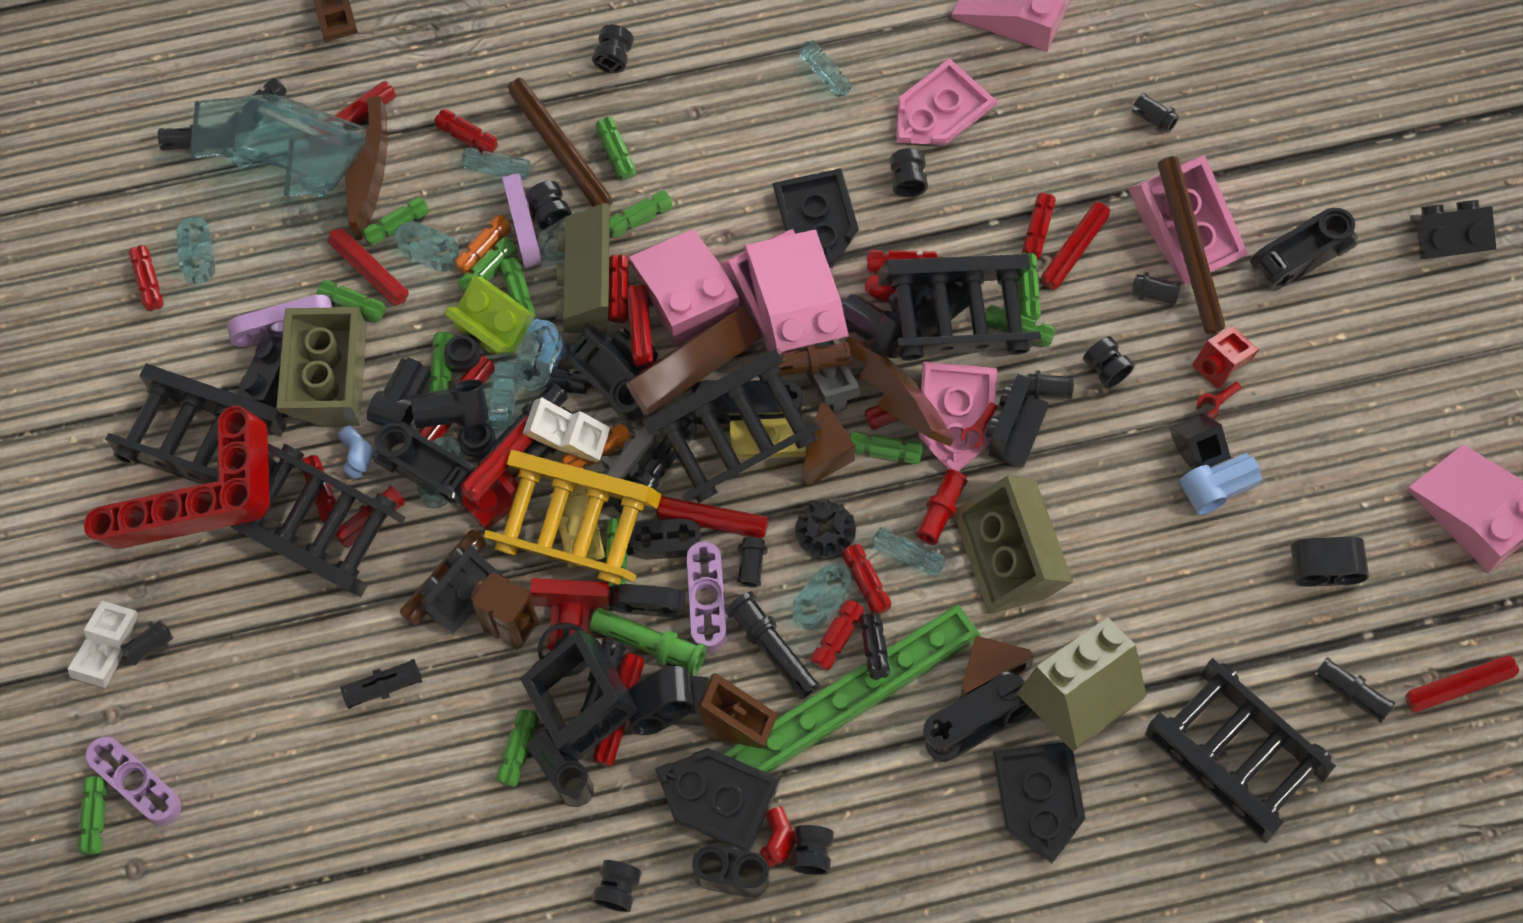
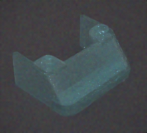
(280, 131)

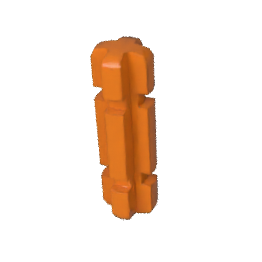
(482, 243)
(617, 437)

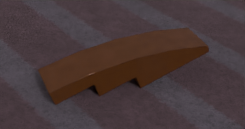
(367, 172)
(693, 360)
(901, 394)

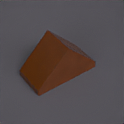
(830, 451)
(991, 659)
(734, 715)

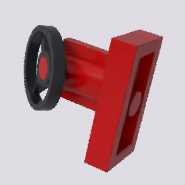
(571, 608)

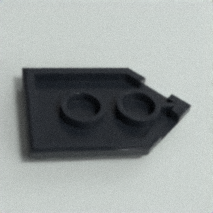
(821, 204)
(718, 796)
(1040, 796)

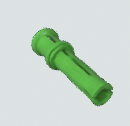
(664, 646)

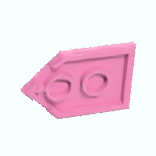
(941, 106)
(960, 398)

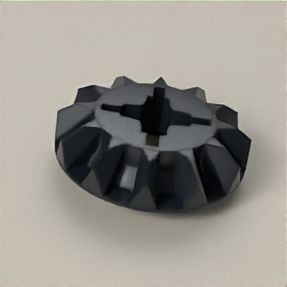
(829, 544)

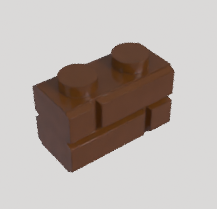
(504, 610)

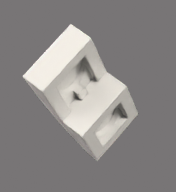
(565, 431)
(101, 651)

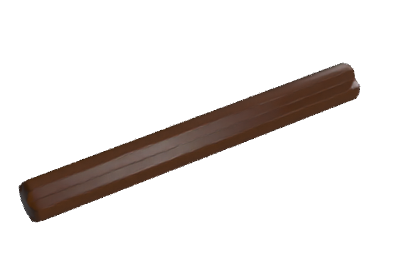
(558, 143)
(1191, 245)

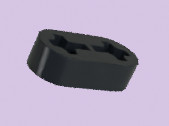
(664, 538)
(647, 600)

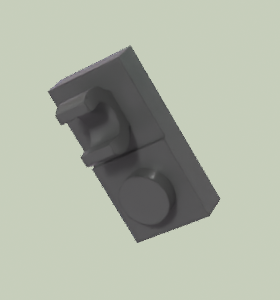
(834, 384)
(633, 456)

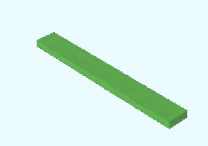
(859, 692)

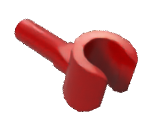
(1218, 399)
(980, 424)

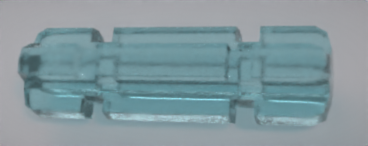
(825, 68)
(495, 163)
(908, 551)

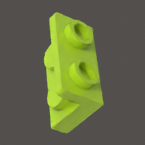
(491, 317)

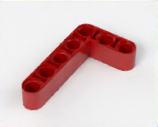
(154, 517)

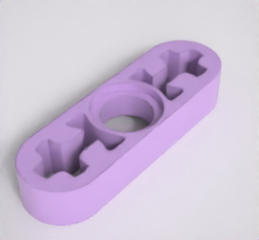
(522, 220)
(252, 327)
(718, 606)
(145, 806)

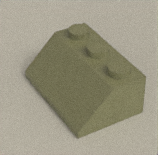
(584, 270)
(322, 365)
(1012, 545)
(1086, 684)

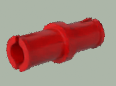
(941, 507)

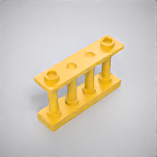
(565, 479)

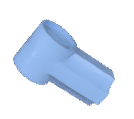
(1211, 487)

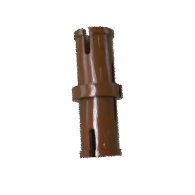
(815, 359)

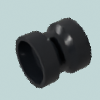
(614, 44)
(908, 170)
(547, 202)
(1108, 362)
(812, 850)
(616, 886)

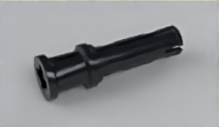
(761, 631)

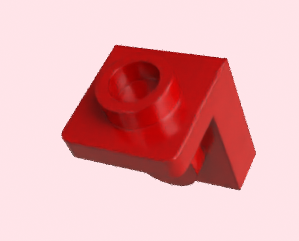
(1224, 355)
(494, 503)

